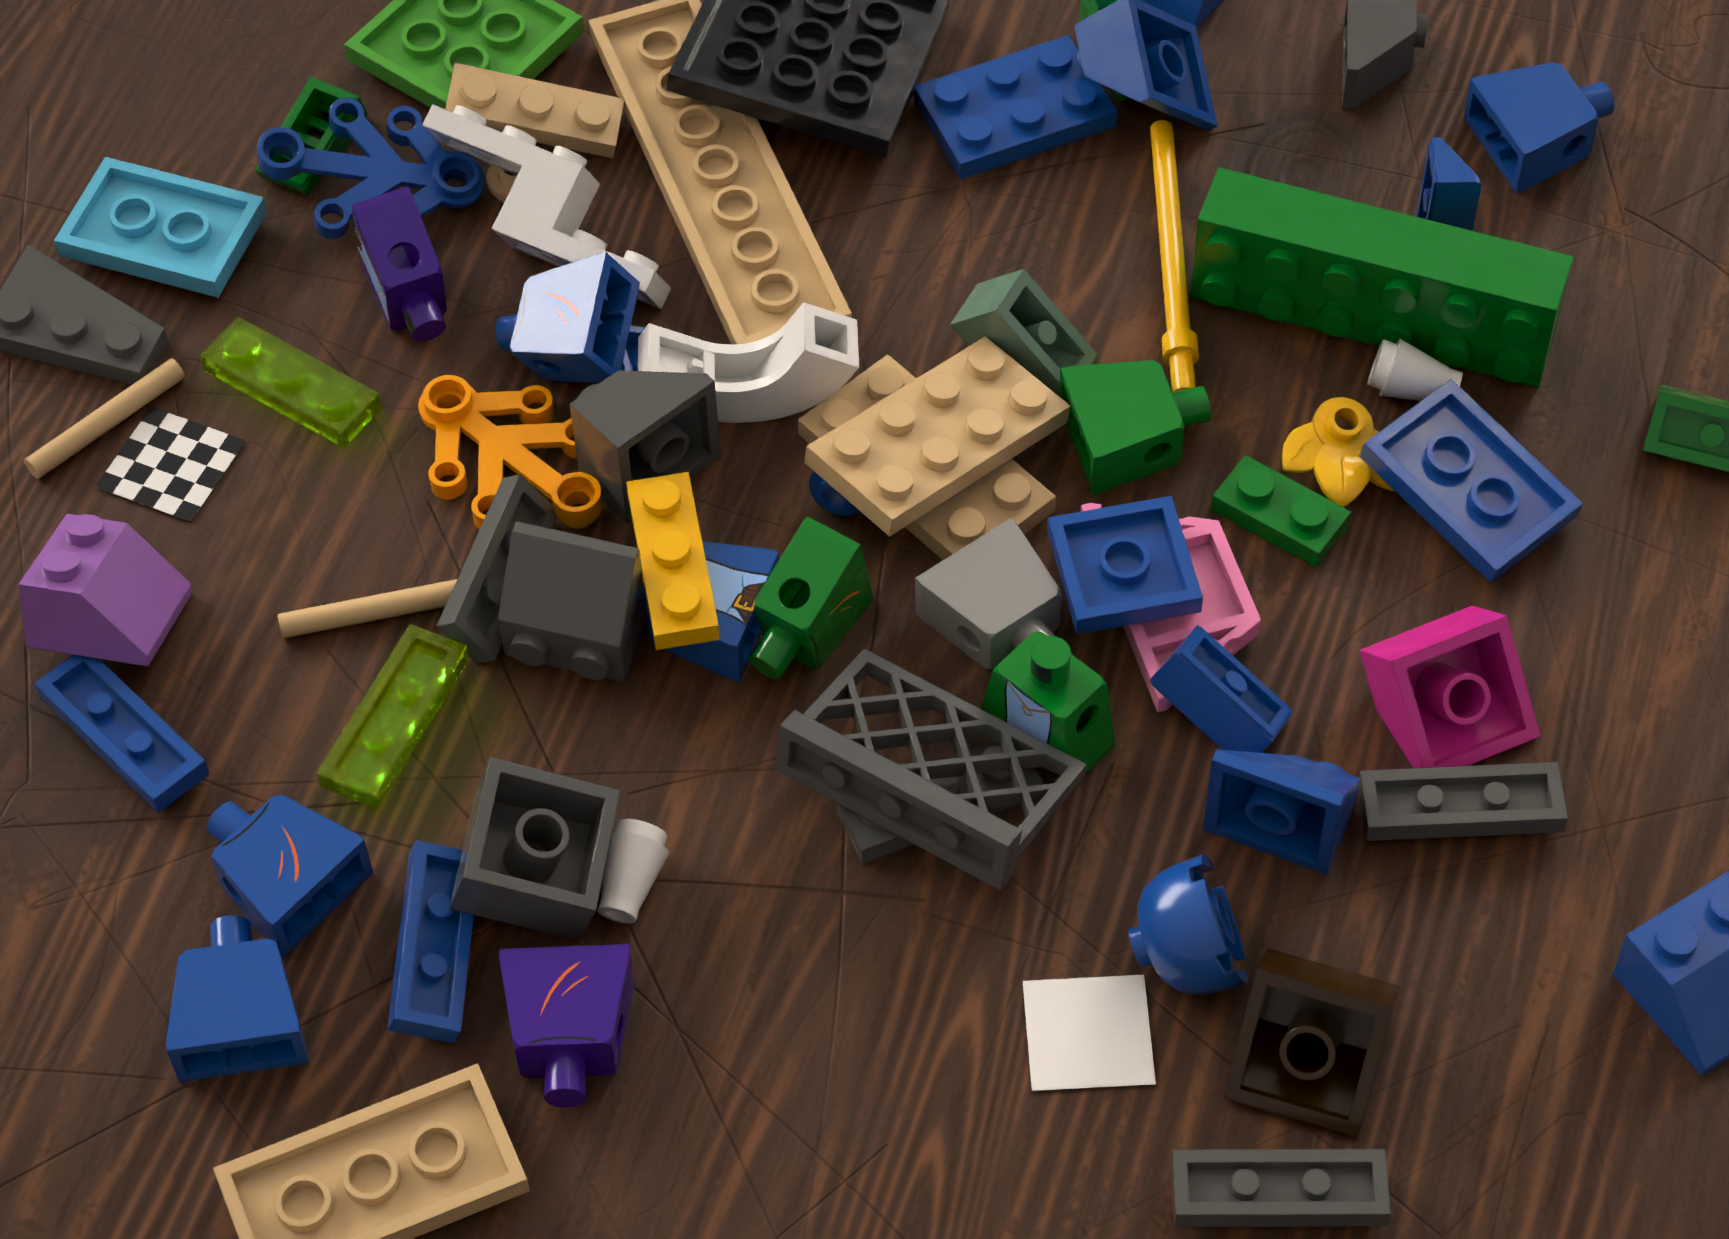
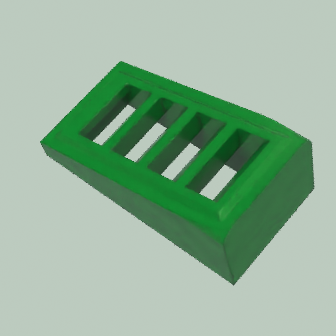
(311, 103)

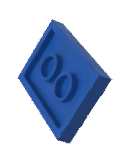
(1014, 107)
(1471, 480)

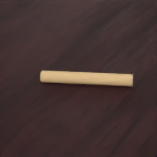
(104, 418)
(365, 609)

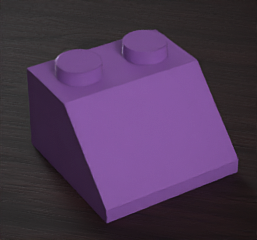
(100, 593)

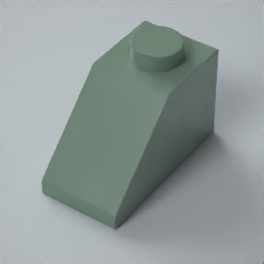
(1024, 325)

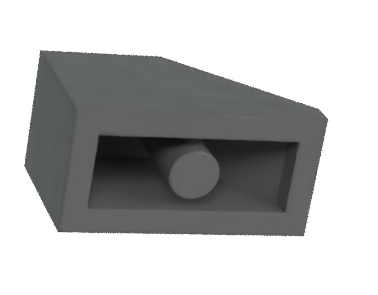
(1378, 45)

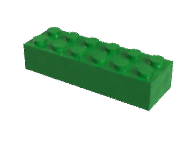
(1379, 276)

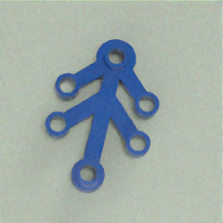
(378, 170)

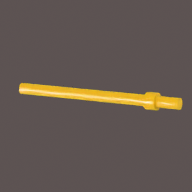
(1179, 342)

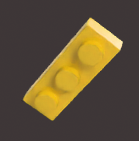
(672, 561)

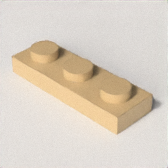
(542, 109)

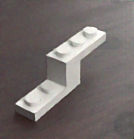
(545, 199)

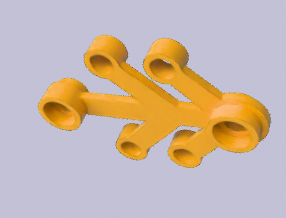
(504, 446)

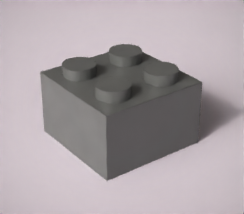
(535, 849)

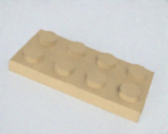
(936, 435)
(968, 514)
(380, 1169)

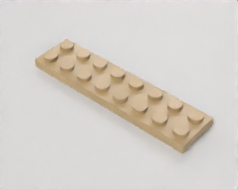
(716, 180)

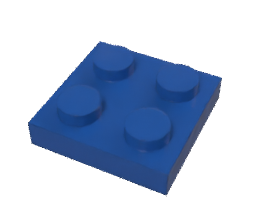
(1124, 565)

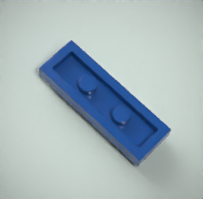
(122, 730)
(430, 948)

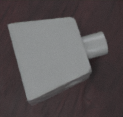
(990, 596)

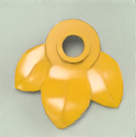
(1334, 451)

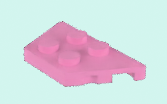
(1226, 606)

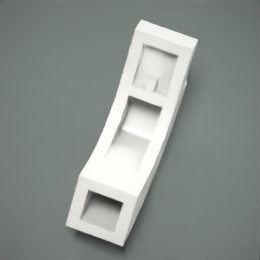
(768, 376)

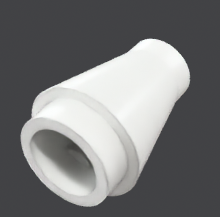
(1408, 372)
(631, 868)

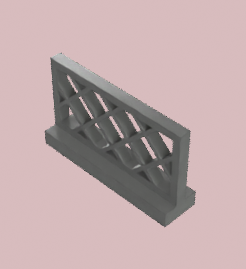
(902, 794)

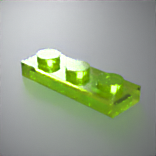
(291, 382)
(393, 716)

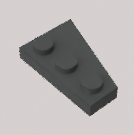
(73, 323)

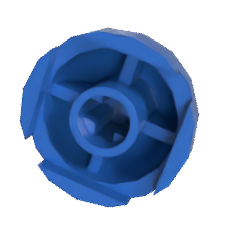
(1188, 931)

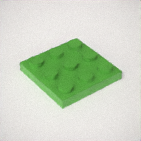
(421, 40)

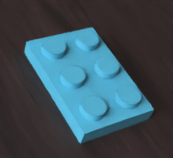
(161, 226)

